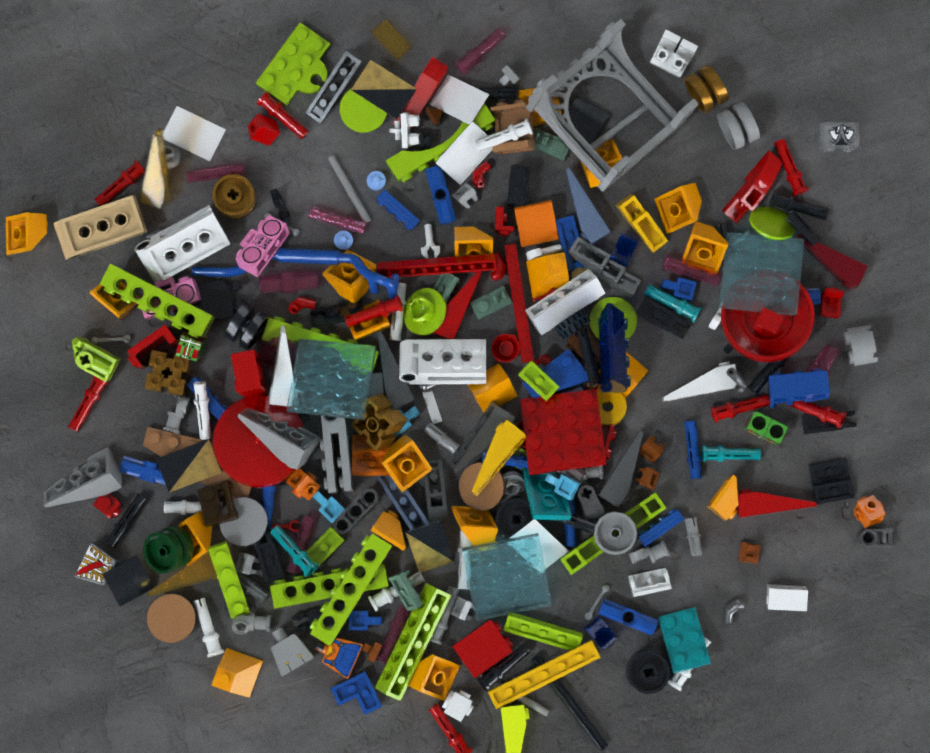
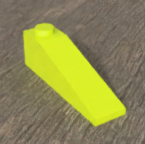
(514, 726)

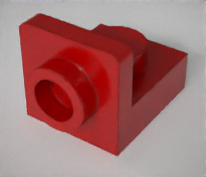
(500, 219)
(108, 505)

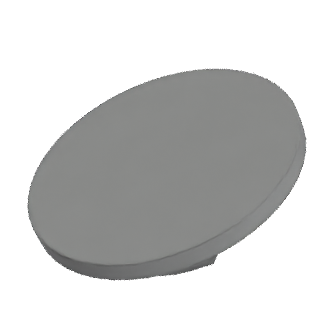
(249, 526)

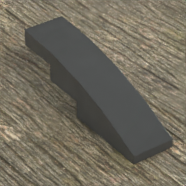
(603, 267)

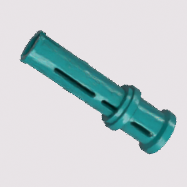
(681, 306)
(720, 453)
(300, 557)

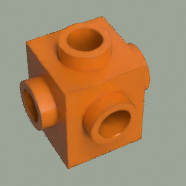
(306, 486)
(869, 511)

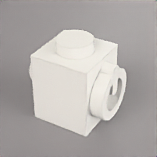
(458, 705)

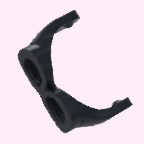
(276, 195)

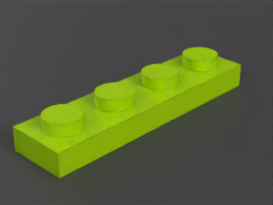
(228, 579)
(542, 631)

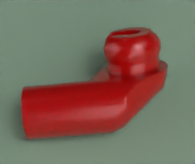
(478, 175)
(501, 268)
(300, 303)

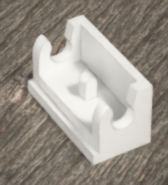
(649, 582)
(787, 597)

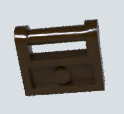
(211, 504)

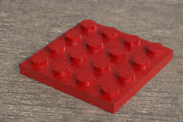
(563, 432)

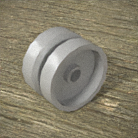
(738, 125)
(625, 538)

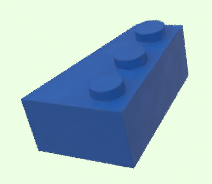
(564, 371)
(798, 387)

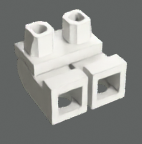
(668, 60)

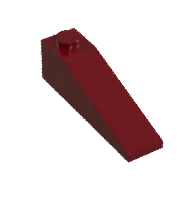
(837, 264)

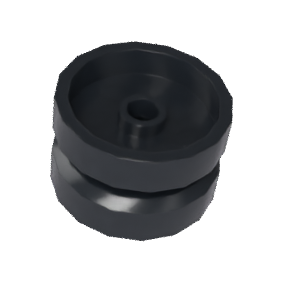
(246, 326)
(505, 515)
(655, 680)

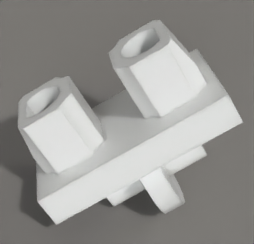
(407, 138)

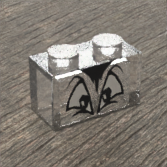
(838, 136)

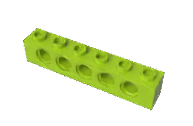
(115, 275)
(281, 599)
(328, 634)
(412, 642)

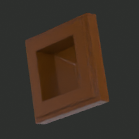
(435, 115)

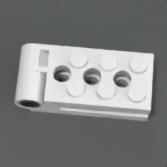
(164, 265)
(443, 361)

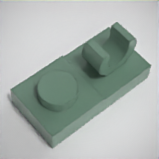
(550, 144)
(446, 284)
(491, 302)
(403, 587)

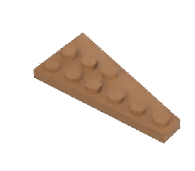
(165, 442)

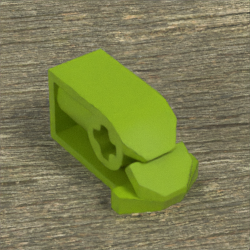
(101, 363)

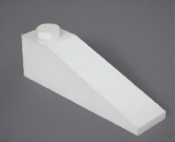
(282, 372)
(710, 382)

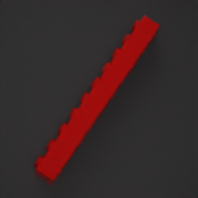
(436, 266)
(518, 303)

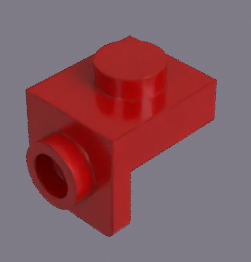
(831, 302)

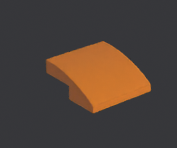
(536, 223)
(365, 459)

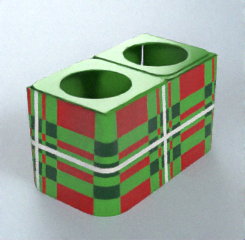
(191, 347)
(766, 430)

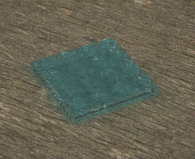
(761, 273)
(331, 379)
(507, 576)

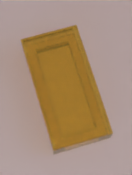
(391, 39)

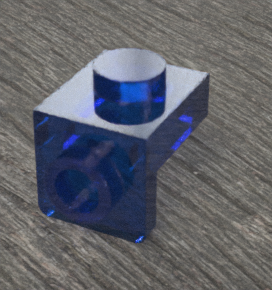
(624, 249)
(601, 633)

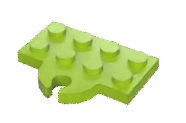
(296, 66)

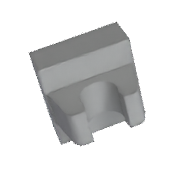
(510, 76)
(464, 193)
(245, 563)
(462, 608)

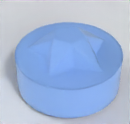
(376, 181)
(343, 240)

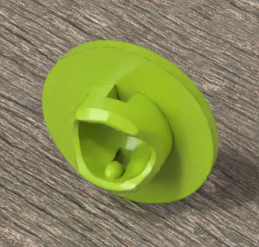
(360, 114)
(771, 223)
(623, 305)
(424, 311)

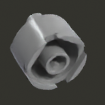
(861, 345)

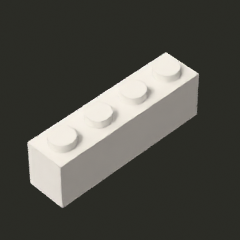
(565, 301)

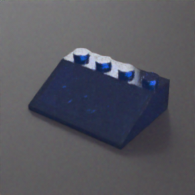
(613, 350)

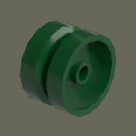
(168, 549)

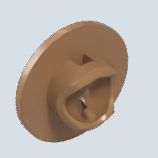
(488, 497)
(171, 618)

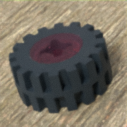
(572, 324)

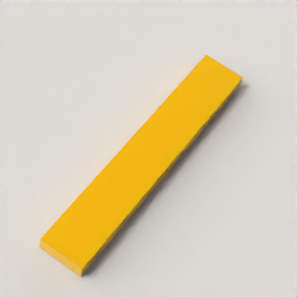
(544, 674)

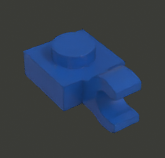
(682, 288)
(360, 620)

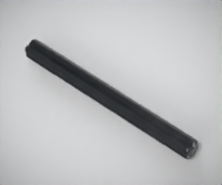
(574, 708)

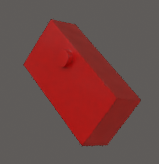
(248, 374)

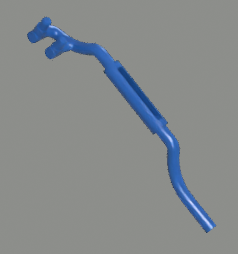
(313, 256)

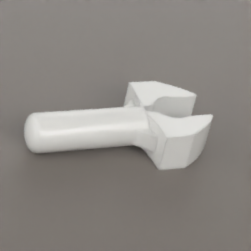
(429, 242)
(536, 253)
(716, 320)

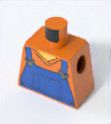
(340, 655)

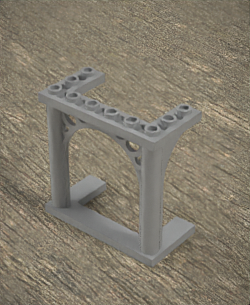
(612, 51)

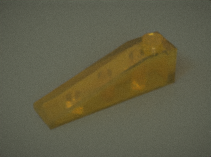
(156, 180)
(197, 572)

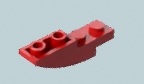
(756, 186)

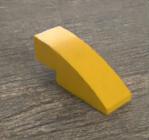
(641, 222)

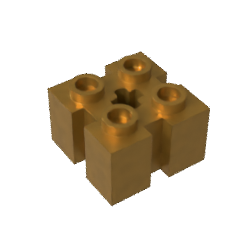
(174, 383)
(379, 422)

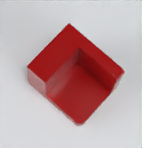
(263, 129)
(769, 321)

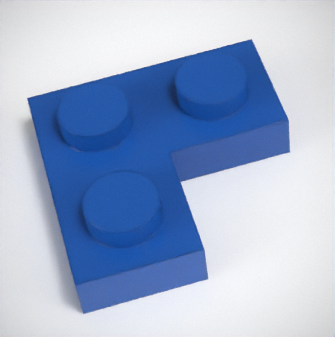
(360, 688)

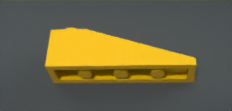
(503, 446)

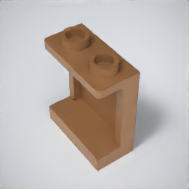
(513, 114)

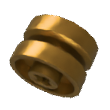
(706, 88)
(234, 185)

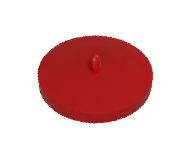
(764, 345)
(242, 452)

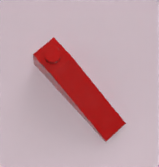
(426, 87)
(457, 308)
(761, 503)

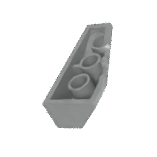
(284, 442)
(92, 480)

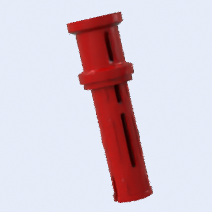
(275, 109)
(793, 176)
(127, 178)
(382, 309)
(91, 395)
(730, 410)
(824, 413)
(455, 740)

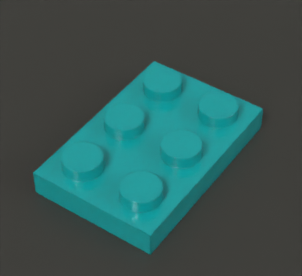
(543, 501)
(684, 640)

